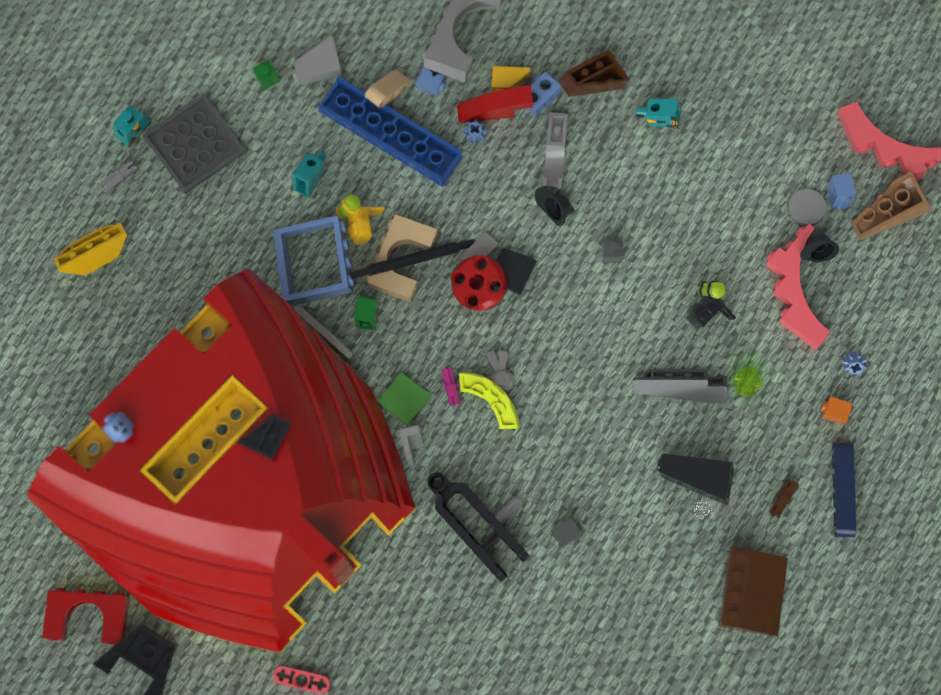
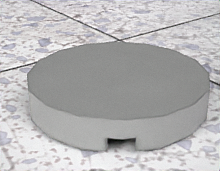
(807, 207)

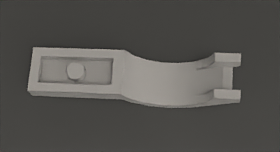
(555, 150)

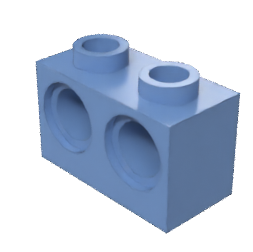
(543, 96)
(841, 191)

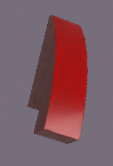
(495, 104)

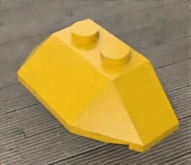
(92, 250)

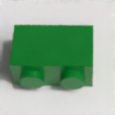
(366, 312)

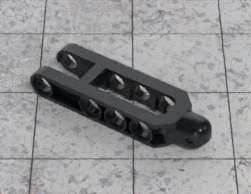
(445, 491)

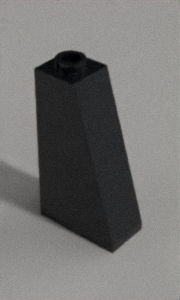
(699, 475)

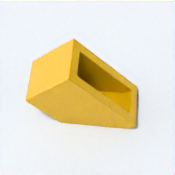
(508, 77)

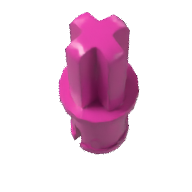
(450, 386)

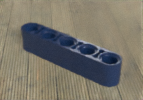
(844, 485)

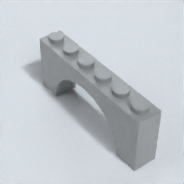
(443, 53)

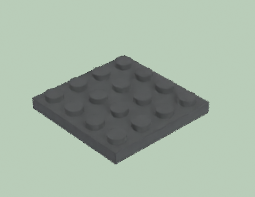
(194, 143)

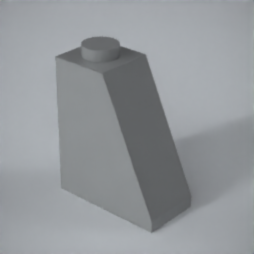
(318, 63)

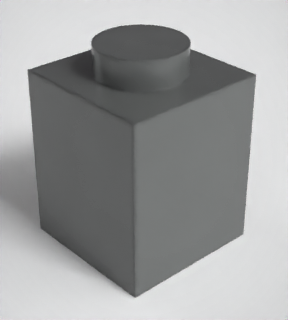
(612, 250)
(567, 532)

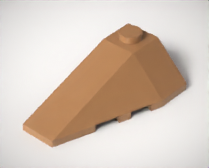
(897, 205)

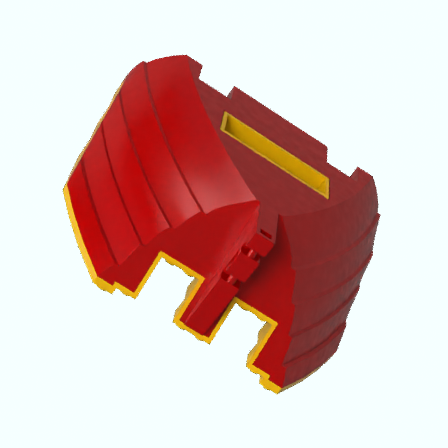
(238, 529)

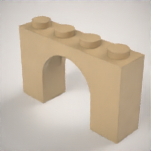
(400, 232)

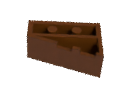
(594, 76)

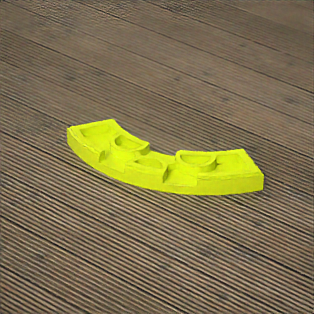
(494, 395)

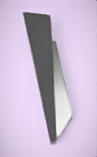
(682, 384)

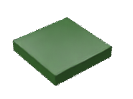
(404, 399)

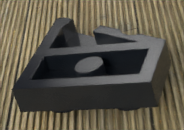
(267, 437)

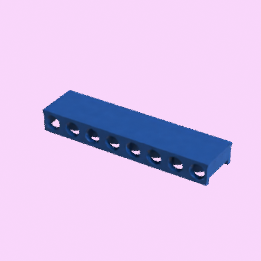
(391, 132)

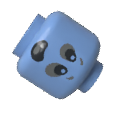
(118, 427)

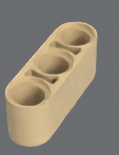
(387, 88)

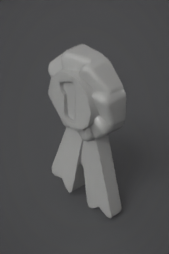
(500, 376)

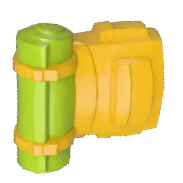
(357, 218)

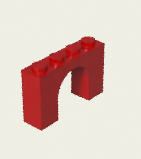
(62, 603)

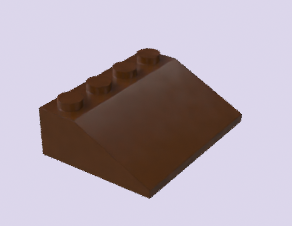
(753, 591)

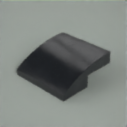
(517, 269)

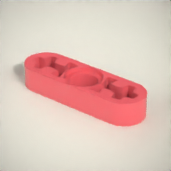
(288, 671)

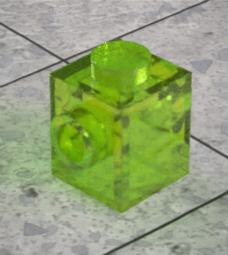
(747, 381)

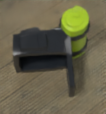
(709, 304)

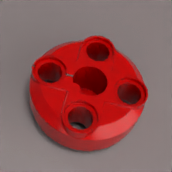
(479, 283)

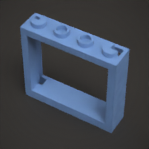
(284, 267)

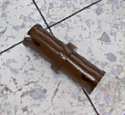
(783, 498)

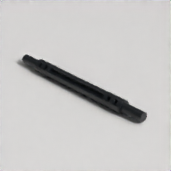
(411, 259)

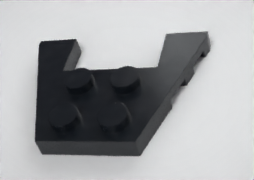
(146, 652)

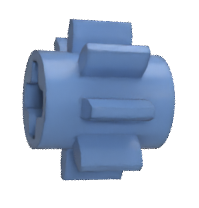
(475, 136)
(854, 362)

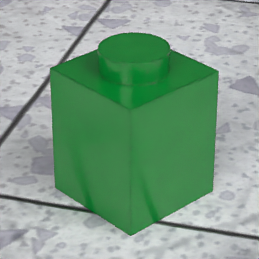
(266, 74)

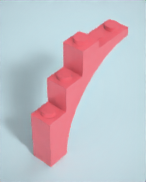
(864, 135)
(798, 317)

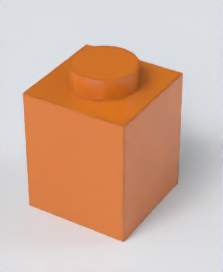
(836, 410)

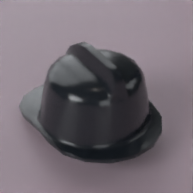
(555, 206)
(819, 249)

